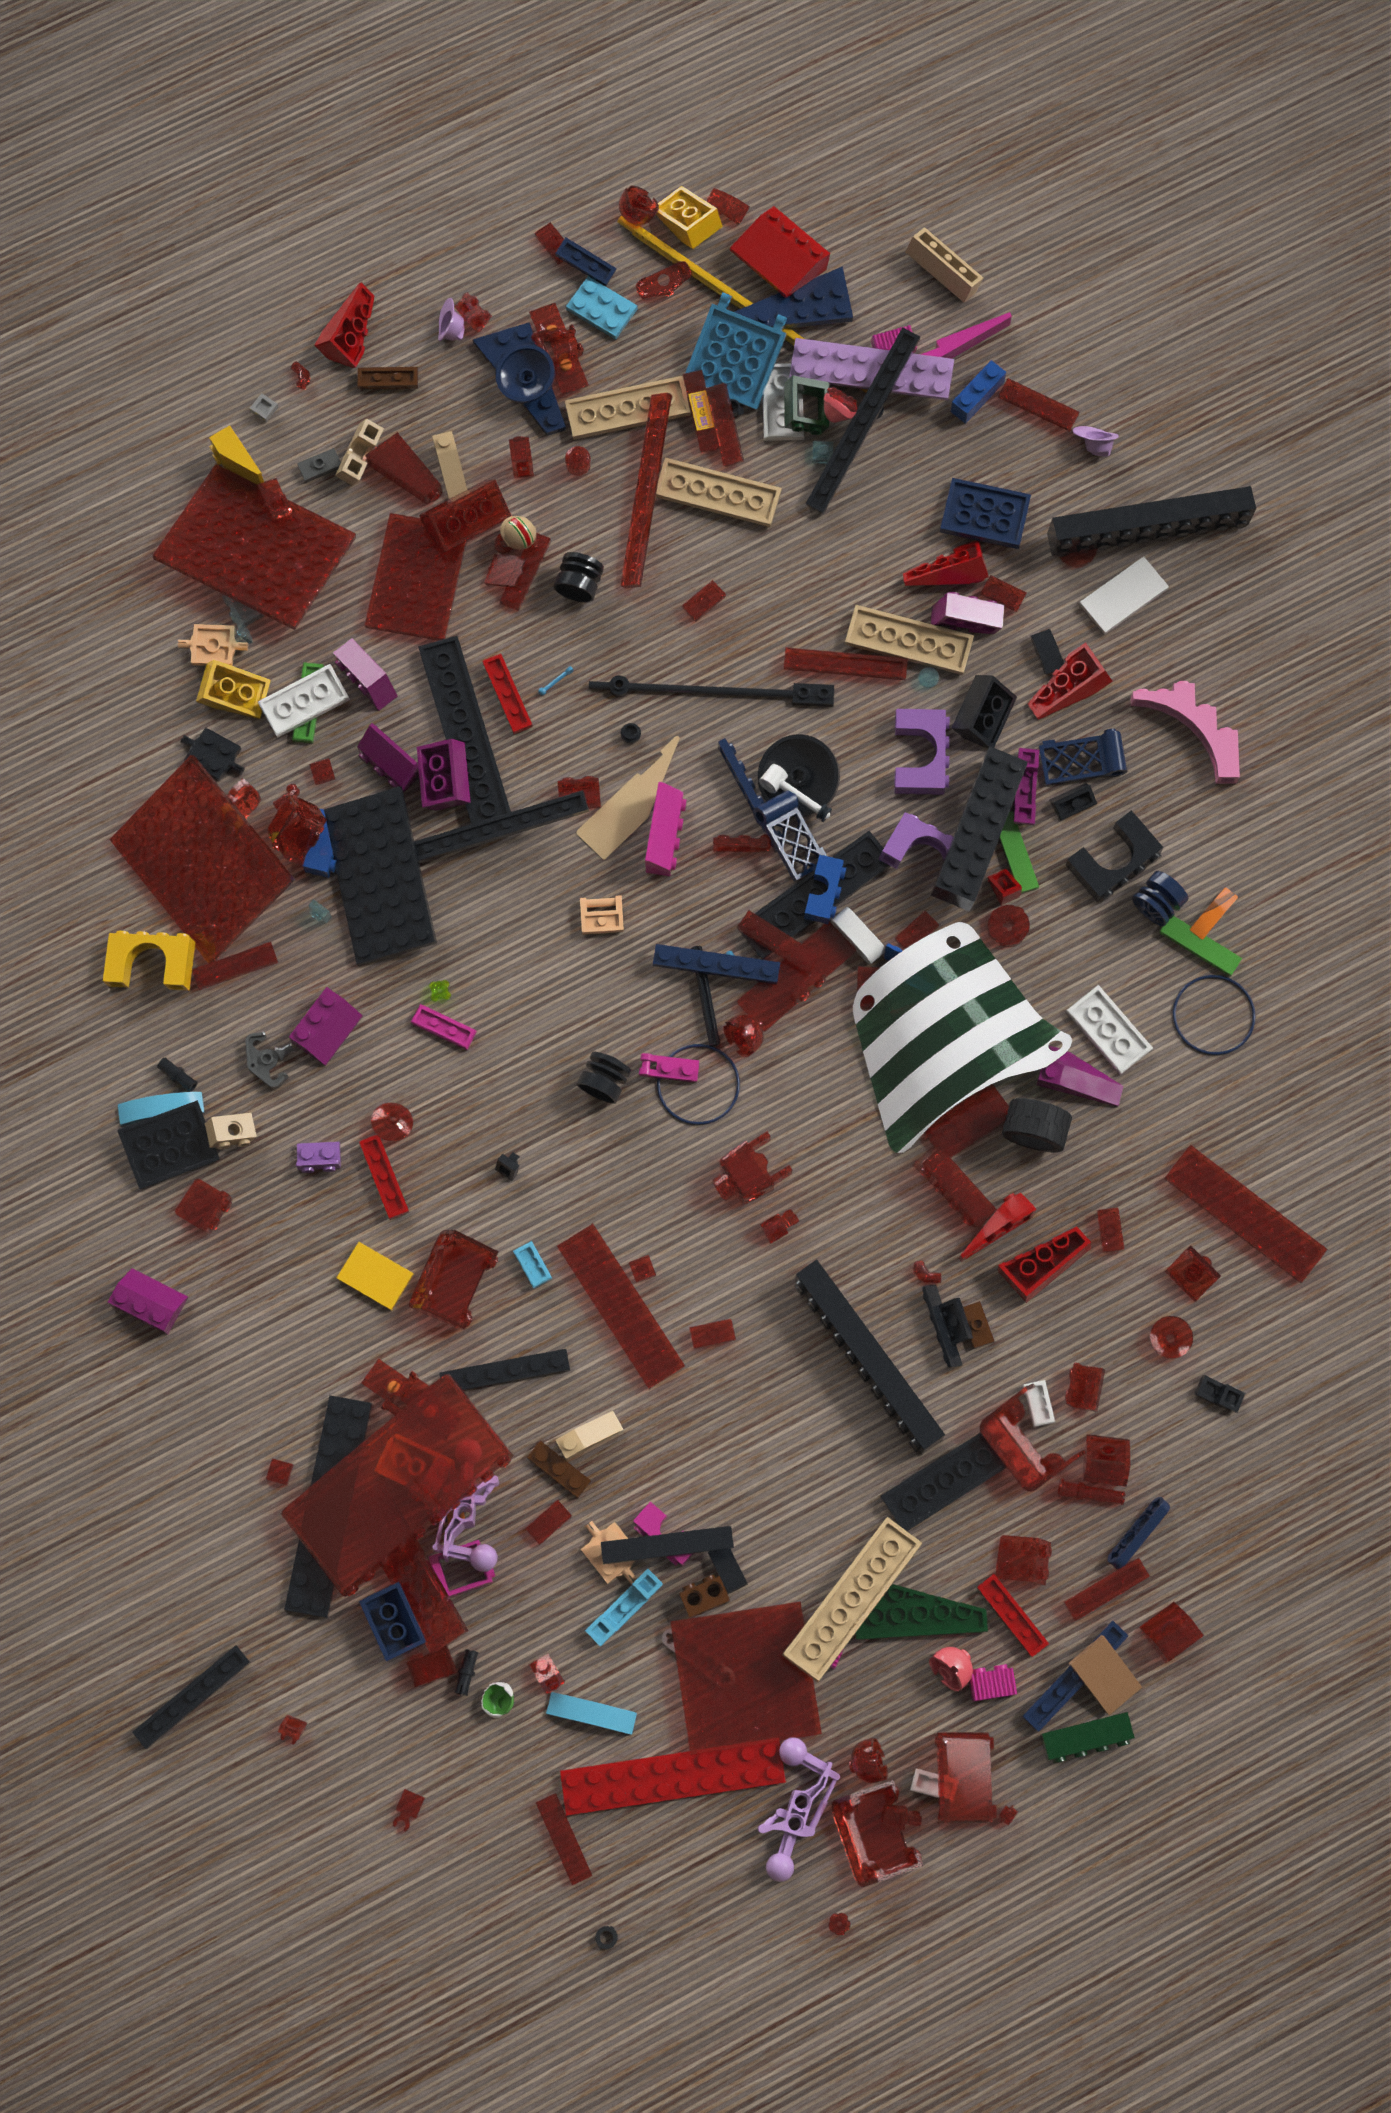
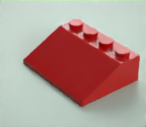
(781, 252)

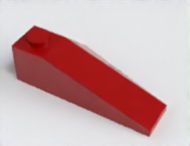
(345, 332)
(961, 567)
(1074, 681)
(1010, 1215)

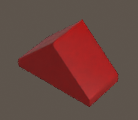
(1005, 886)

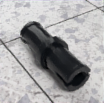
(177, 1074)
(466, 1672)

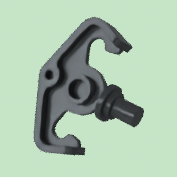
(263, 1061)

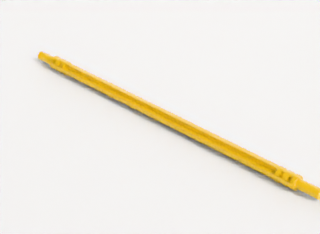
(697, 272)

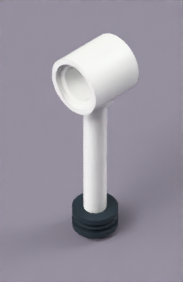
(775, 779)

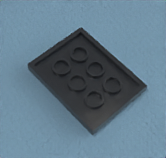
(167, 1144)

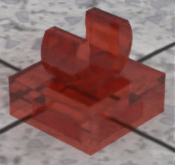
(292, 1727)

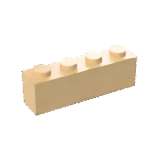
(944, 264)

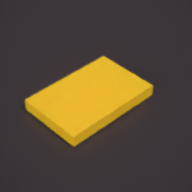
(375, 1276)

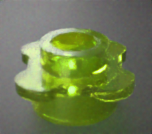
(435, 986)

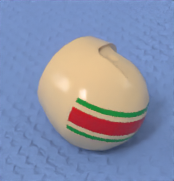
(518, 532)

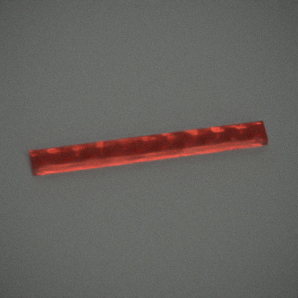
(646, 490)

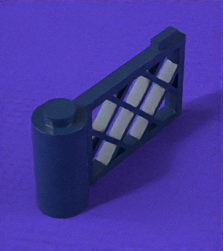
(1110, 753)
(781, 809)

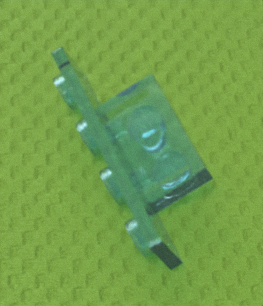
(242, 617)

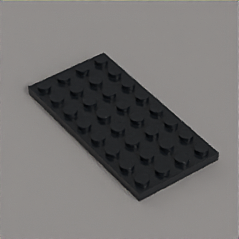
(380, 876)

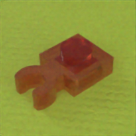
(408, 1805)

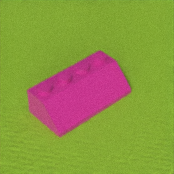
(664, 830)

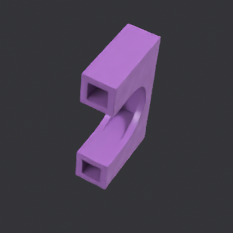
(932, 726)
(909, 833)

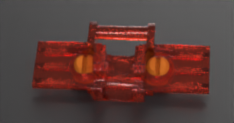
(564, 345)
(391, 1385)

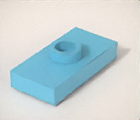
(532, 1264)

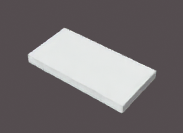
(774, 406)
(1124, 595)
(303, 700)
(1109, 1030)

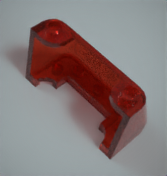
(452, 1278)
(964, 1777)
(871, 1850)

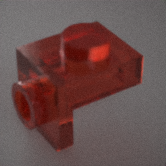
(547, 1673)

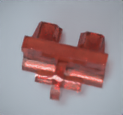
(470, 310)

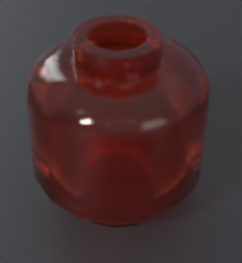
(578, 460)

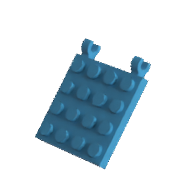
(737, 352)

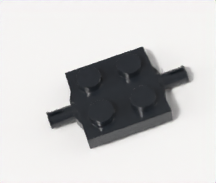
(214, 753)

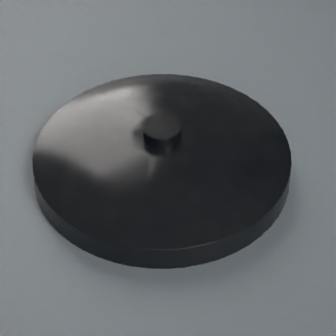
(809, 766)

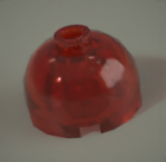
(637, 206)
(745, 1033)
(868, 1762)

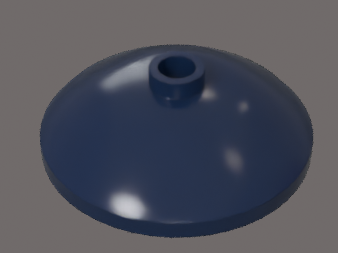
(520, 364)

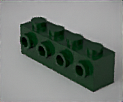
(1087, 1736)

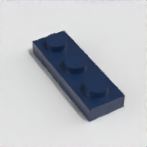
(585, 261)

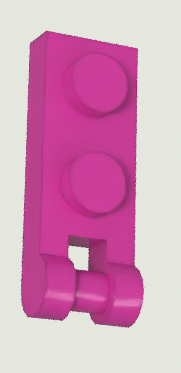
(669, 1068)

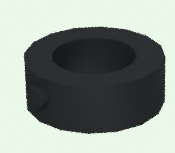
(614, 1941)

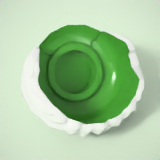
(497, 1699)

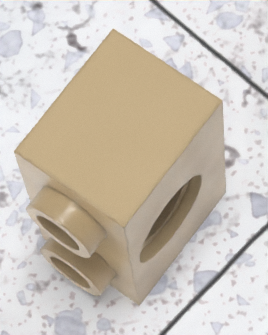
(240, 1124)

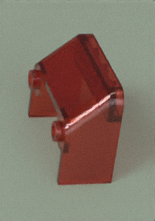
(1016, 1450)

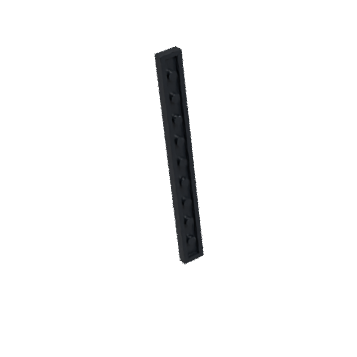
(863, 420)
(501, 826)

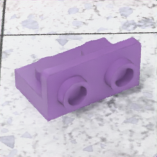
(318, 1156)

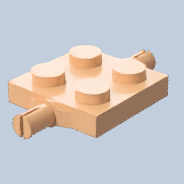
(212, 643)
(594, 1553)

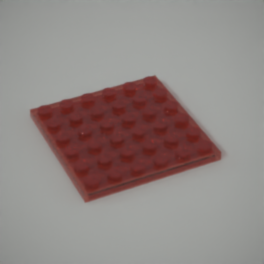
(739, 1683)

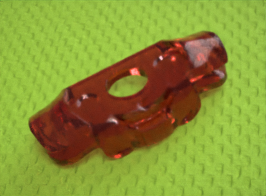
(677, 273)

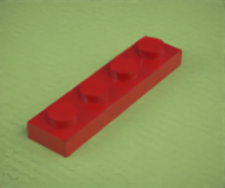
(507, 693)
(384, 1177)
(1012, 1615)

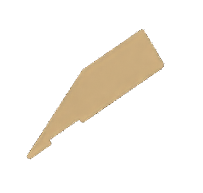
(627, 808)

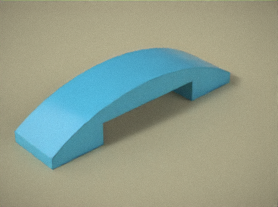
(143, 1108)
(624, 1607)
(591, 1713)

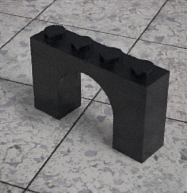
(1102, 881)

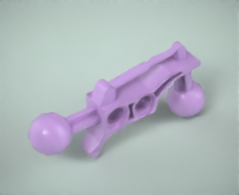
(481, 1557)
(793, 1753)

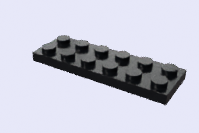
(943, 1482)

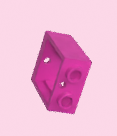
(436, 1564)

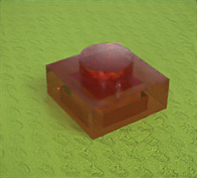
(322, 771)
(642, 1269)
(279, 1472)

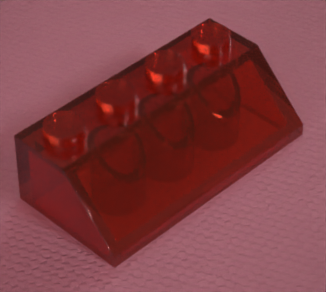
(465, 515)

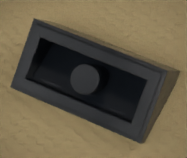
(1073, 801)

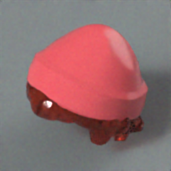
(838, 406)

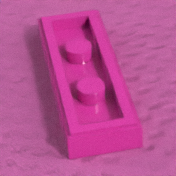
(443, 1027)

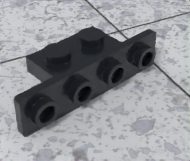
(949, 1324)

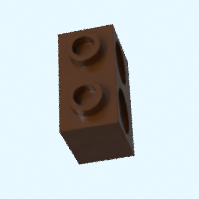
(706, 1601)

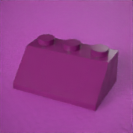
(387, 758)
(325, 1026)
(148, 1300)

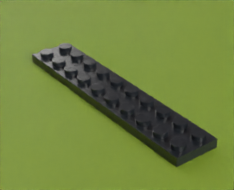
(463, 722)
(342, 1432)

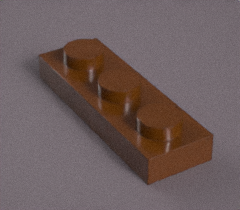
(388, 378)
(559, 1469)

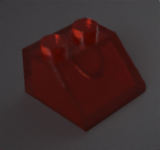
(1106, 1460)
(1171, 1632)

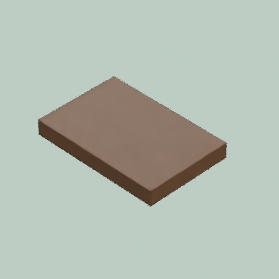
(1105, 1675)

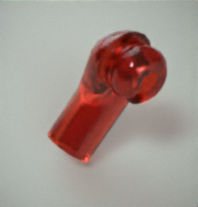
(303, 375)
(291, 789)
(923, 1273)

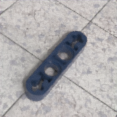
(1138, 1533)

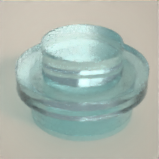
(928, 677)

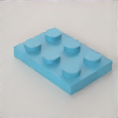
(601, 307)

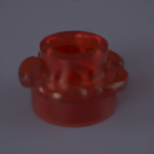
(1008, 1815)
(845, 1924)

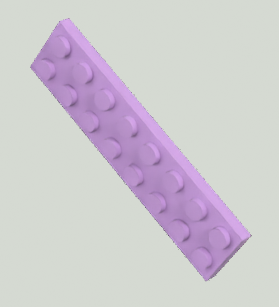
(859, 365)

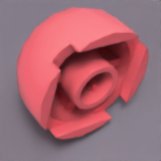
(953, 1666)

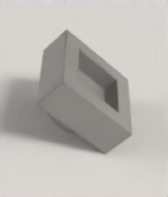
(264, 407)

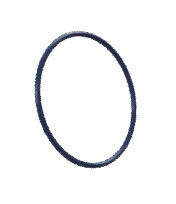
(1198, 1049)
(733, 1102)

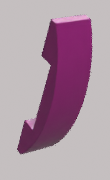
(1026, 794)

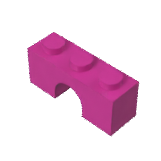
(649, 1523)

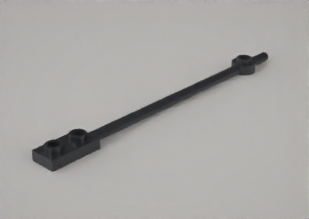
(802, 693)

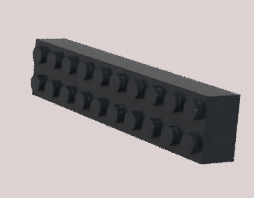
(1151, 521)
(869, 1357)

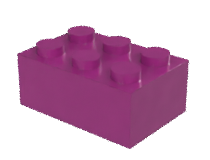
(443, 774)

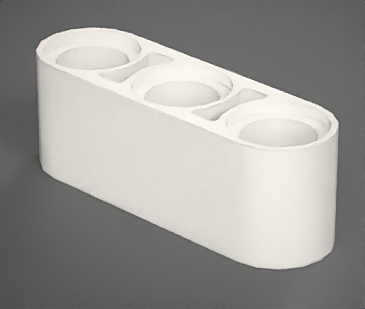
(858, 934)

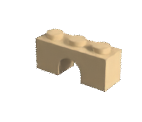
(362, 443)

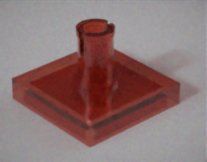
(1193, 1273)

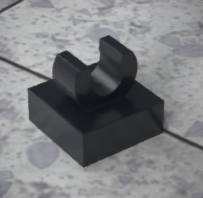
(508, 1165)

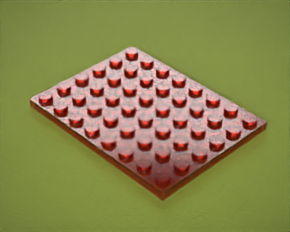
(240, 551)
(202, 859)

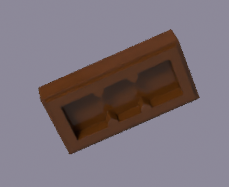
(978, 1325)

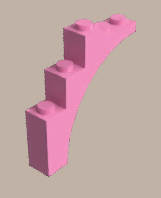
(1202, 720)

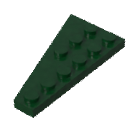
(916, 1613)

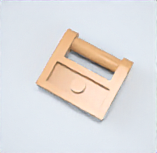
(602, 921)

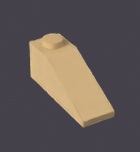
(449, 463)
(588, 1435)

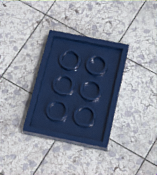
(985, 513)

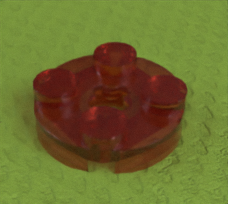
(1001, 934)

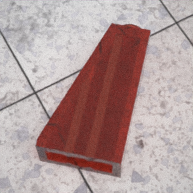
(403, 467)

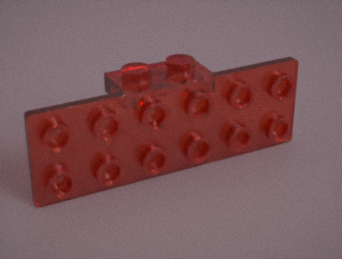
(773, 1001)

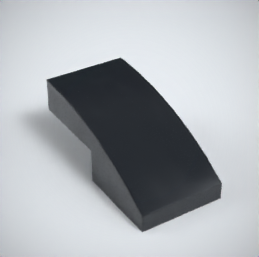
(1047, 650)
(1219, 1394)
(728, 1569)

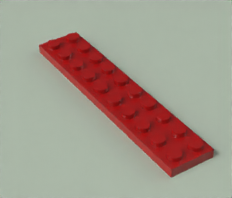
(670, 1777)

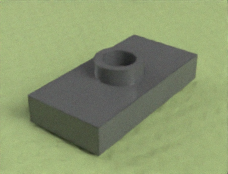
(319, 465)

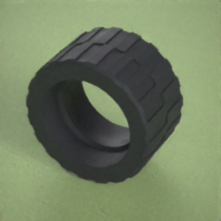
(1037, 1125)

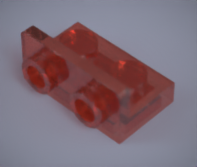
(588, 784)

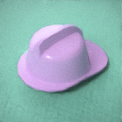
(450, 322)
(1096, 440)

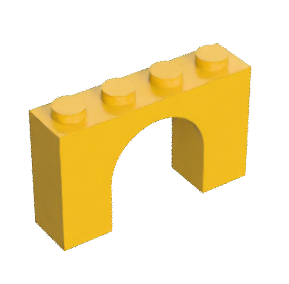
(125, 947)

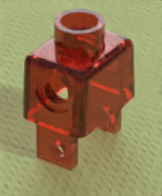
(297, 834)
(746, 1172)

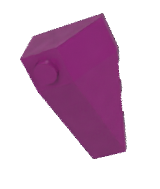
(1080, 1079)

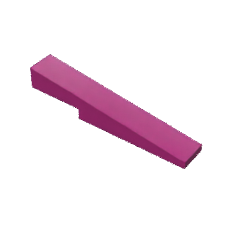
(963, 340)

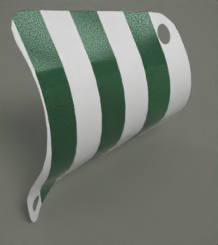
(945, 1030)

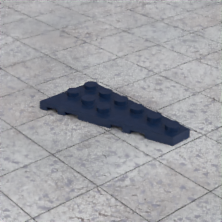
(816, 303)
(494, 346)

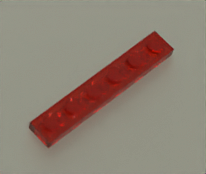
(845, 663)

